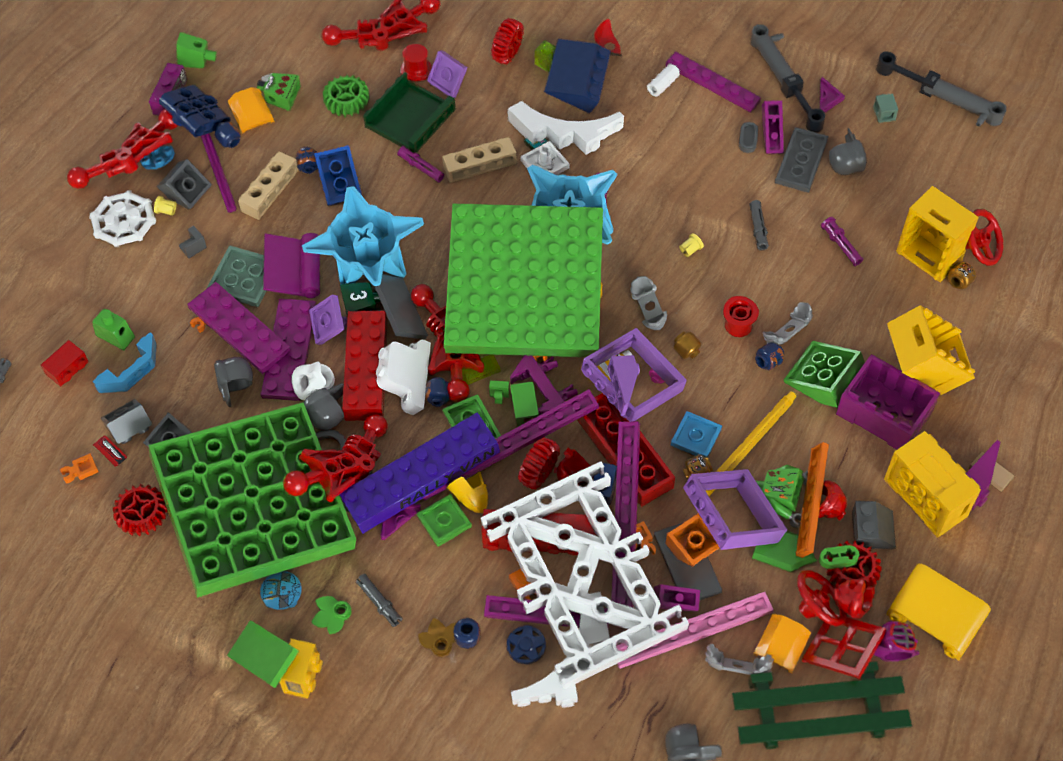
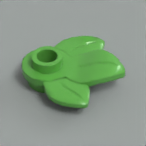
(329, 615)

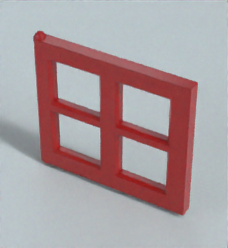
(833, 664)

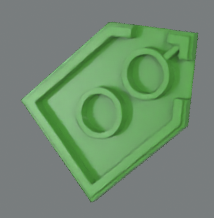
(783, 554)

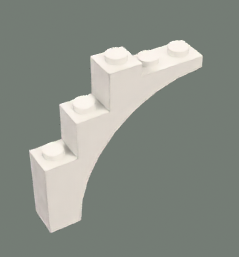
(562, 133)
(551, 687)

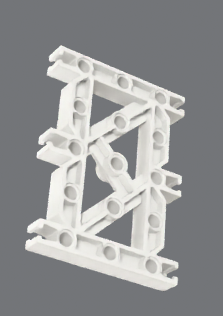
(575, 596)

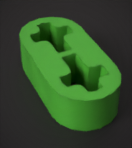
(839, 559)

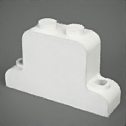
(405, 372)

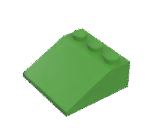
(825, 372)

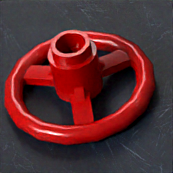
(981, 239)
(817, 602)

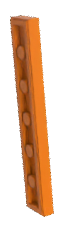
(812, 500)

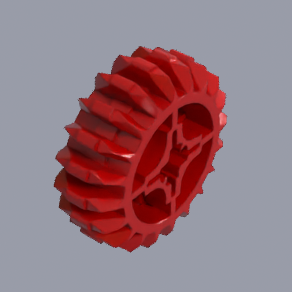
(507, 41)
(539, 463)
(152, 509)
(865, 558)

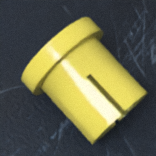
(164, 206)
(691, 245)

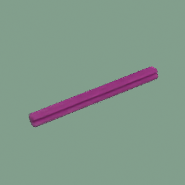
(219, 173)

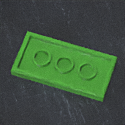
(262, 653)

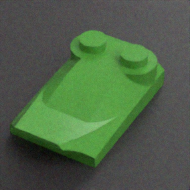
(462, 410)

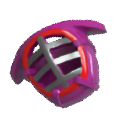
(897, 643)

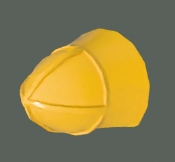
(471, 492)

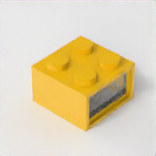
(302, 671)

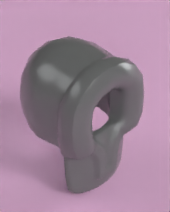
(849, 156)
(232, 375)
(323, 407)
(683, 745)

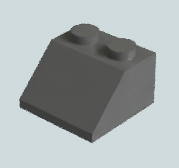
(184, 184)
(127, 421)
(873, 525)

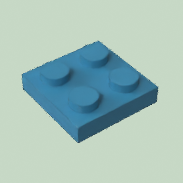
(696, 435)

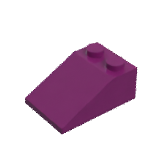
(983, 471)

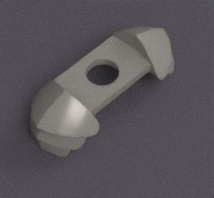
(644, 291)
(800, 318)
(716, 659)

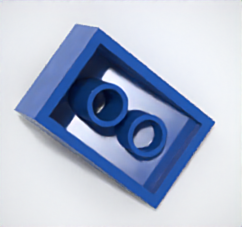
(336, 173)

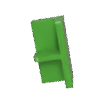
(524, 402)

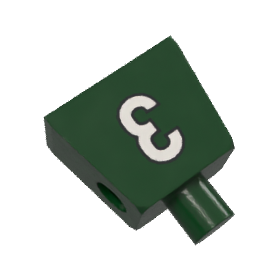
(359, 297)

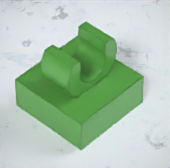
(498, 390)

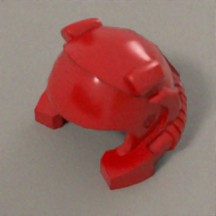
(571, 464)
(835, 501)
(853, 599)

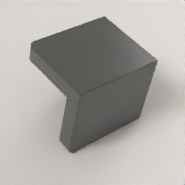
(194, 244)

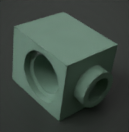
(885, 108)

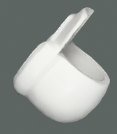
(310, 378)

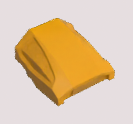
(249, 109)
(783, 641)

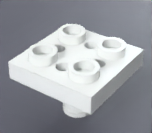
(543, 156)

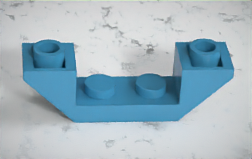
(108, 382)

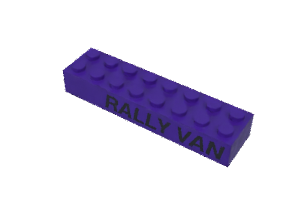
(420, 472)

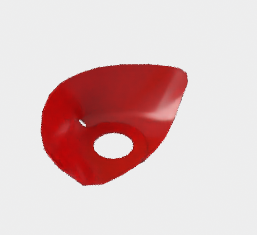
(605, 35)

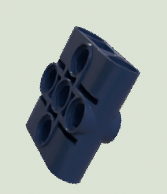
(193, 110)

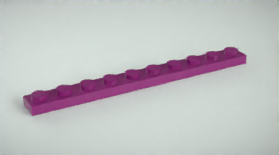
(535, 430)
(626, 496)

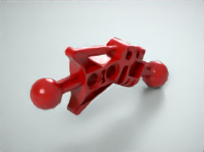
(394, 24)
(135, 147)
(440, 361)
(332, 466)

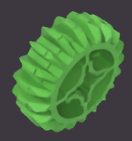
(346, 100)

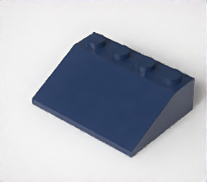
(577, 73)

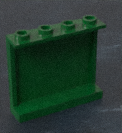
(408, 114)

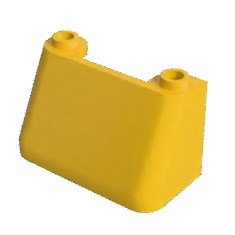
(940, 609)

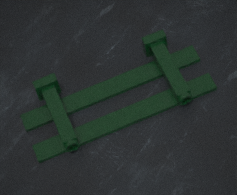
(867, 687)

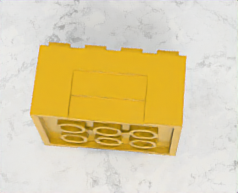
(932, 236)
(924, 349)
(932, 483)

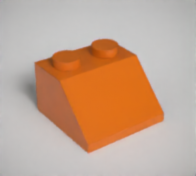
(691, 541)

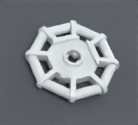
(118, 211)

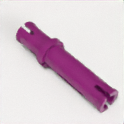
(406, 154)

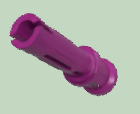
(837, 235)

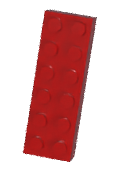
(363, 342)
(603, 428)
(577, 521)

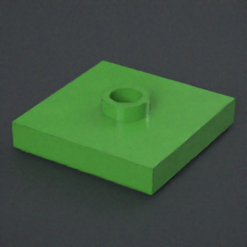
(444, 520)

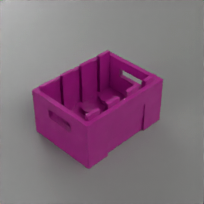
(895, 394)

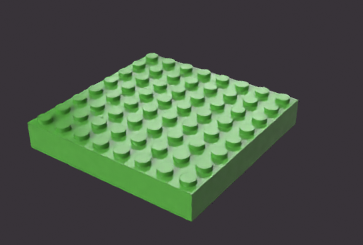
(524, 280)
(232, 501)

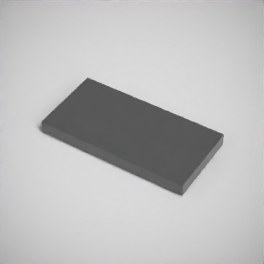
(801, 159)
(400, 308)
(697, 577)

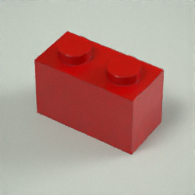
(64, 363)

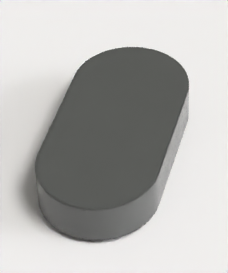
(748, 137)

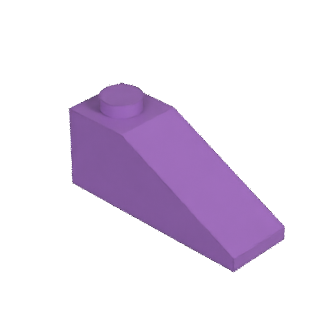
(623, 375)

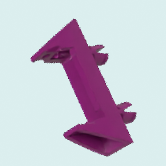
(530, 368)

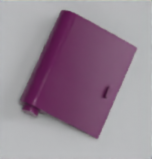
(289, 268)

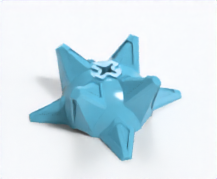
(574, 192)
(364, 240)

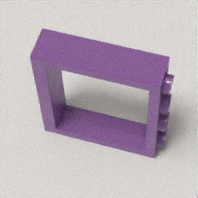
(651, 356)
(771, 524)

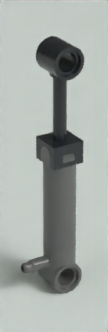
(791, 83)
(932, 85)

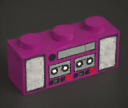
(171, 79)

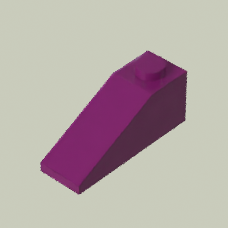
(773, 127)

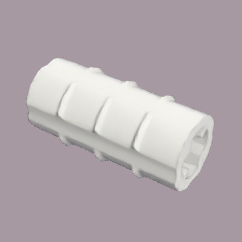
(663, 80)

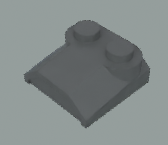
(167, 429)

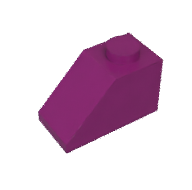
(672, 596)

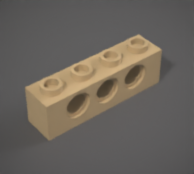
(479, 159)
(268, 185)

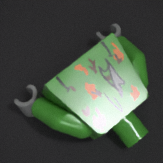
(783, 490)

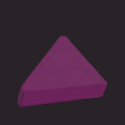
(829, 95)
(395, 522)

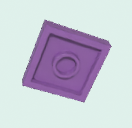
(447, 74)
(327, 319)

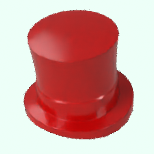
(416, 62)
(740, 315)

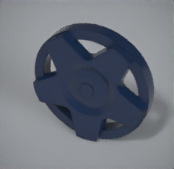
(526, 644)

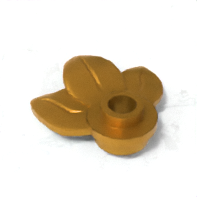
(437, 636)

